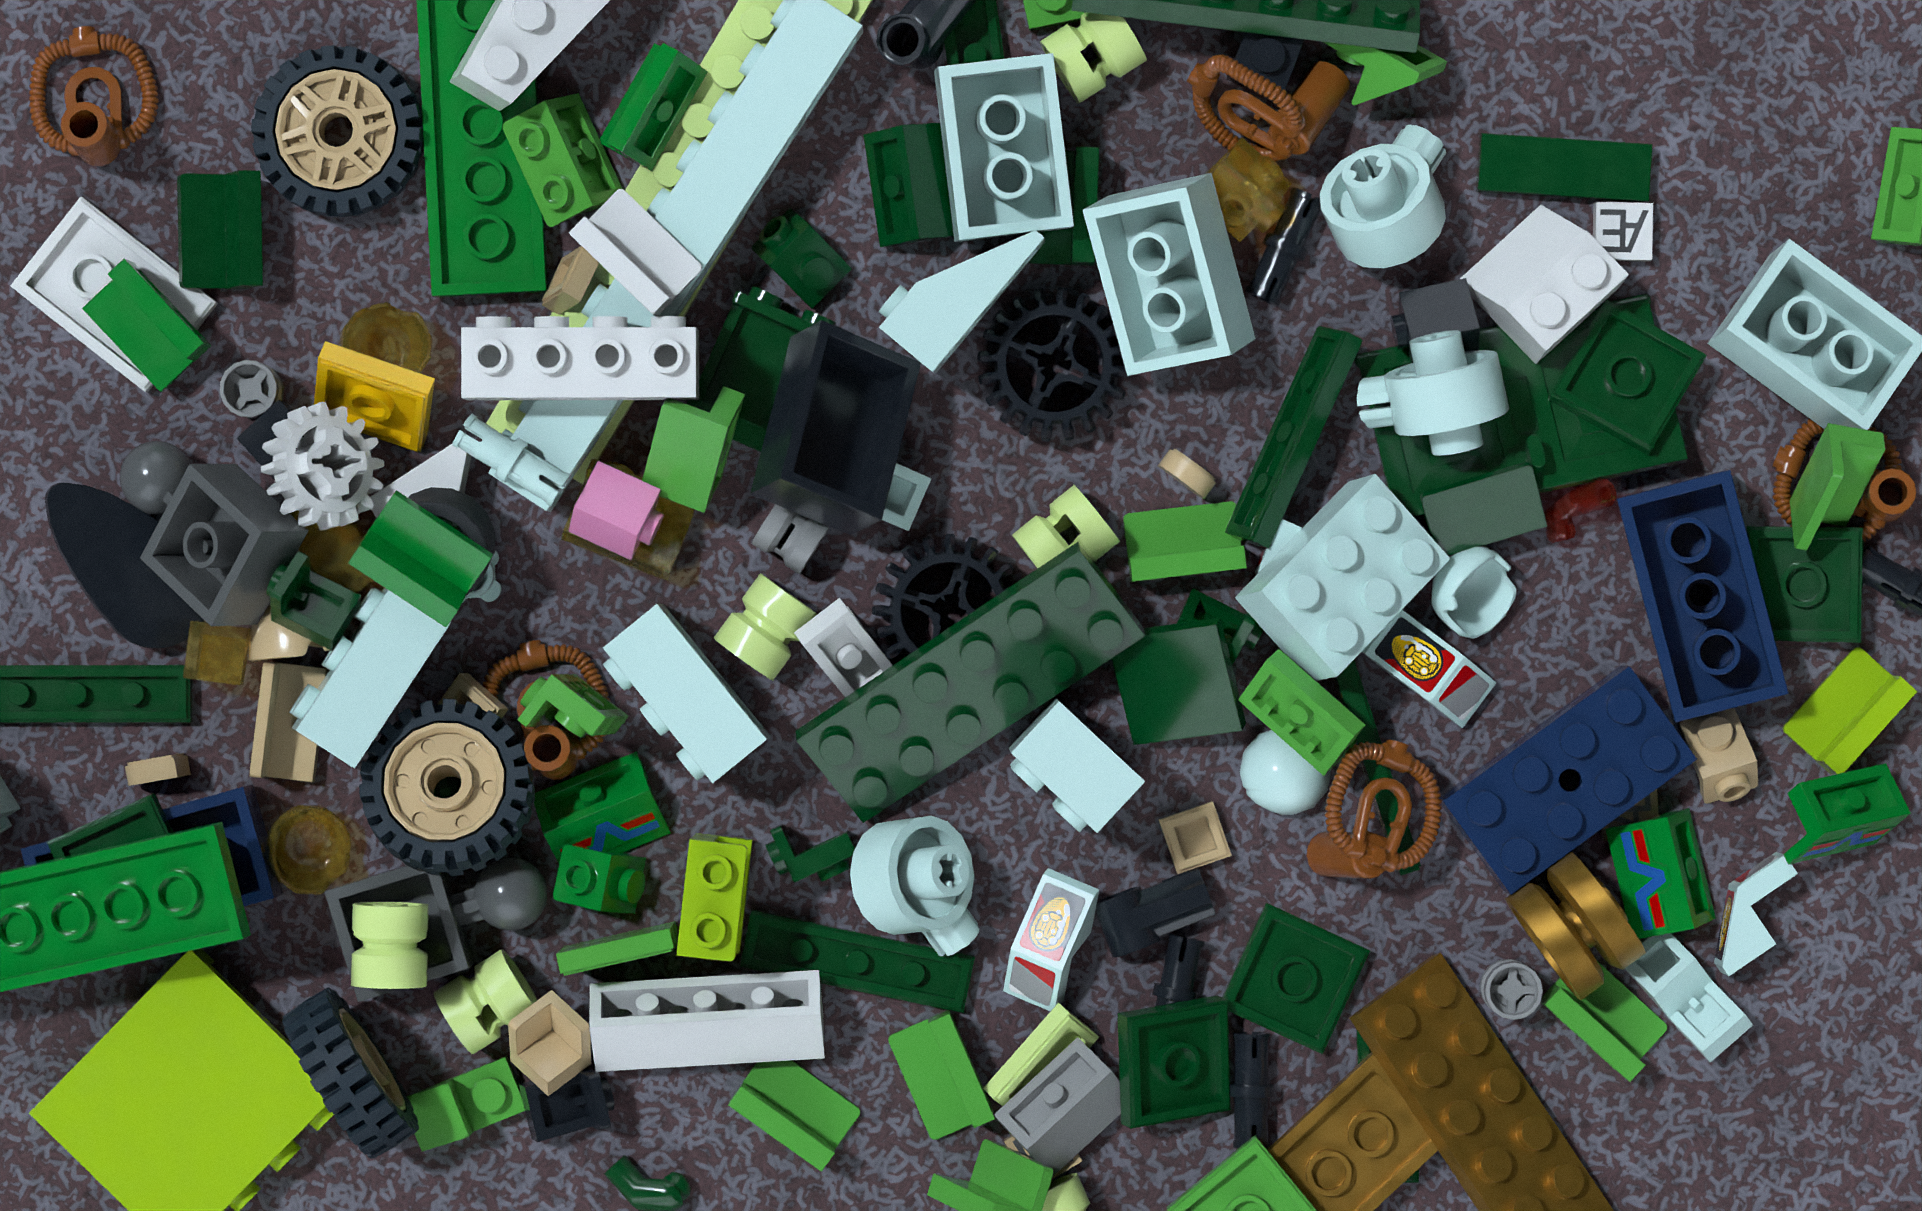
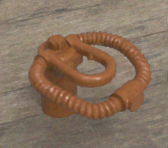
(84, 125)
(1292, 126)
(1885, 496)
(547, 747)
(1363, 852)

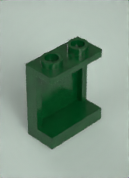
(751, 359)

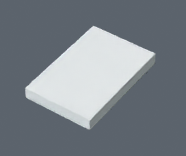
(76, 267)

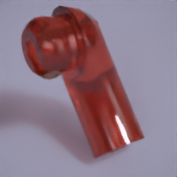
(1576, 503)

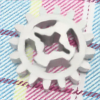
(315, 487)

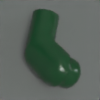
(648, 1194)

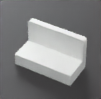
(637, 251)

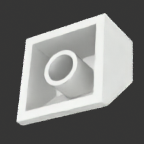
(1543, 281)

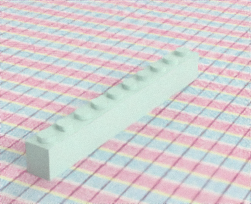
(708, 199)

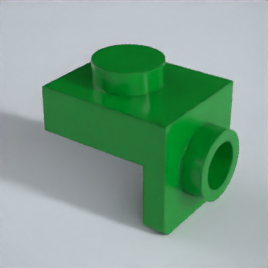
(600, 879)

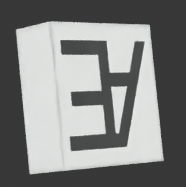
(1624, 229)

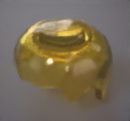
(389, 336)
(308, 848)

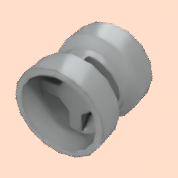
(243, 385)
(799, 545)
(1520, 990)

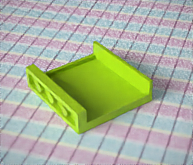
(184, 1097)

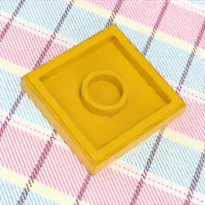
(384, 395)

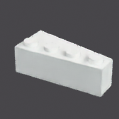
(518, 44)

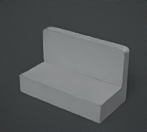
(1063, 1106)

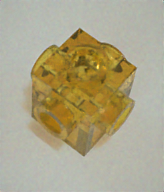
(1248, 189)

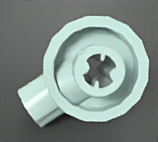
(1386, 200)
(1438, 394)
(916, 880)

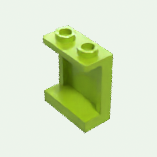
(714, 897)

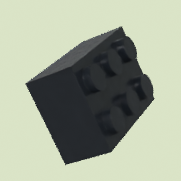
(835, 428)

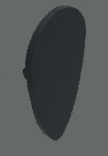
(103, 549)

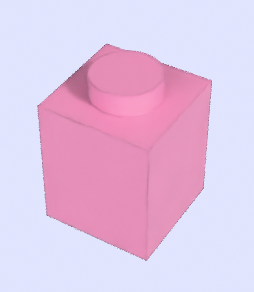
(616, 511)

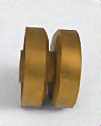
(1581, 920)

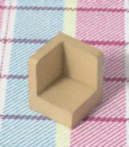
(549, 1042)

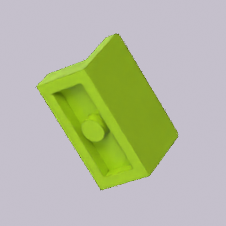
(1848, 711)

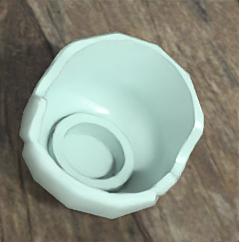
(1473, 591)
(1280, 777)

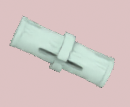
(511, 460)

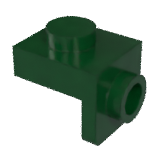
(800, 257)
(311, 602)
(1238, 627)
(824, 858)

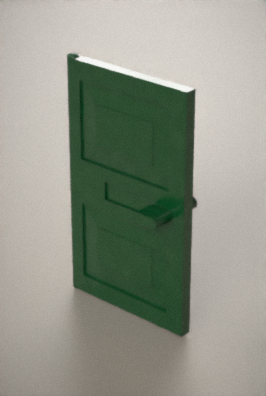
(1533, 430)

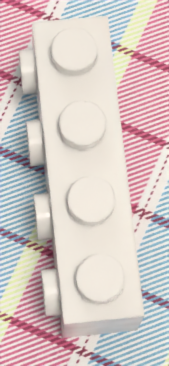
(580, 361)
(706, 1020)

